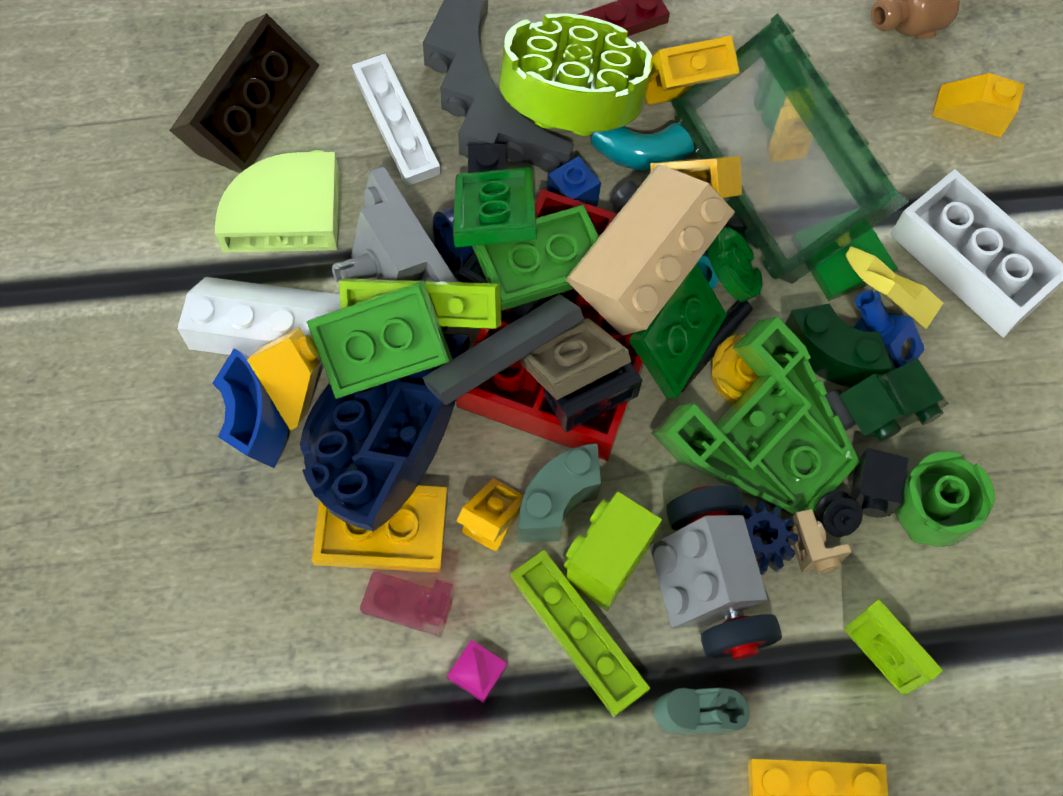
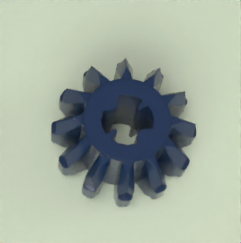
(771, 529)

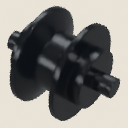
(839, 513)

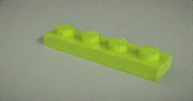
(454, 302)
(579, 633)

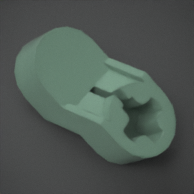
(680, 711)

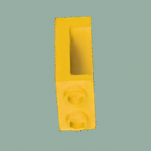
(690, 64)

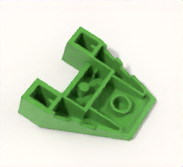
(776, 437)

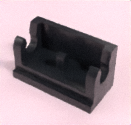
(596, 397)

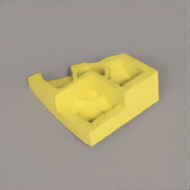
(906, 294)

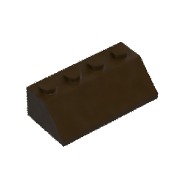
(245, 95)

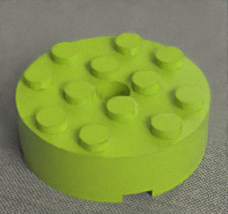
(574, 73)

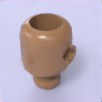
(914, 17)

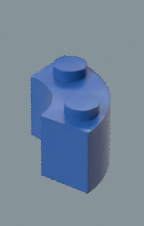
(251, 417)

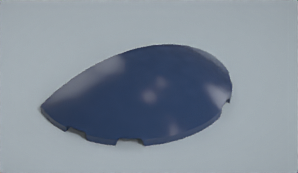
(375, 444)

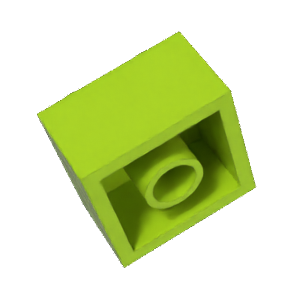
(612, 550)

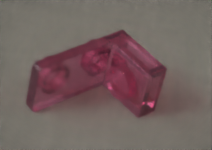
(408, 603)

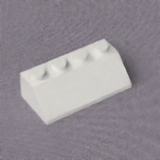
(247, 315)

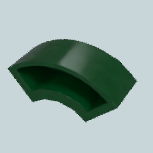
(836, 349)
(894, 400)

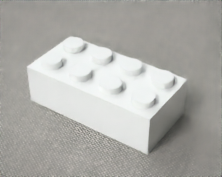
(979, 252)

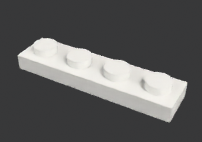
(396, 120)

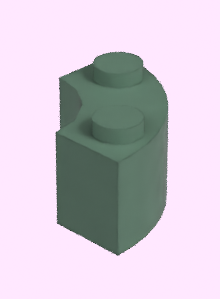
(556, 491)

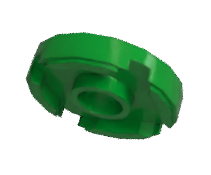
(731, 262)

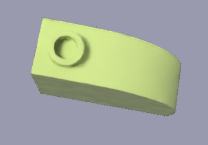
(282, 205)

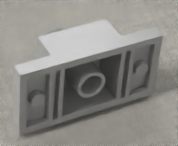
(391, 240)

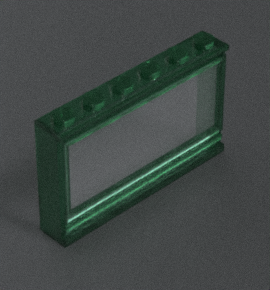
(802, 160)

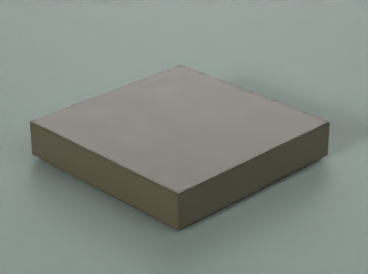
(575, 358)

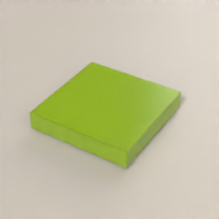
(892, 648)

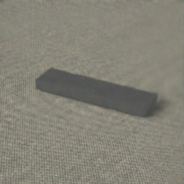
(503, 349)

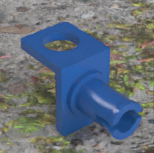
(893, 328)

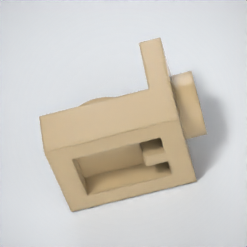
(811, 545)

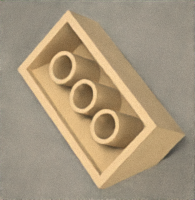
(650, 248)

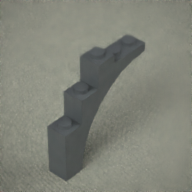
(469, 92)

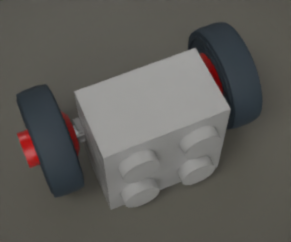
(713, 574)

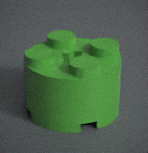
(945, 499)

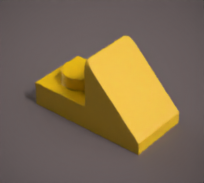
(491, 514)

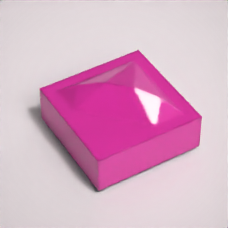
(477, 671)

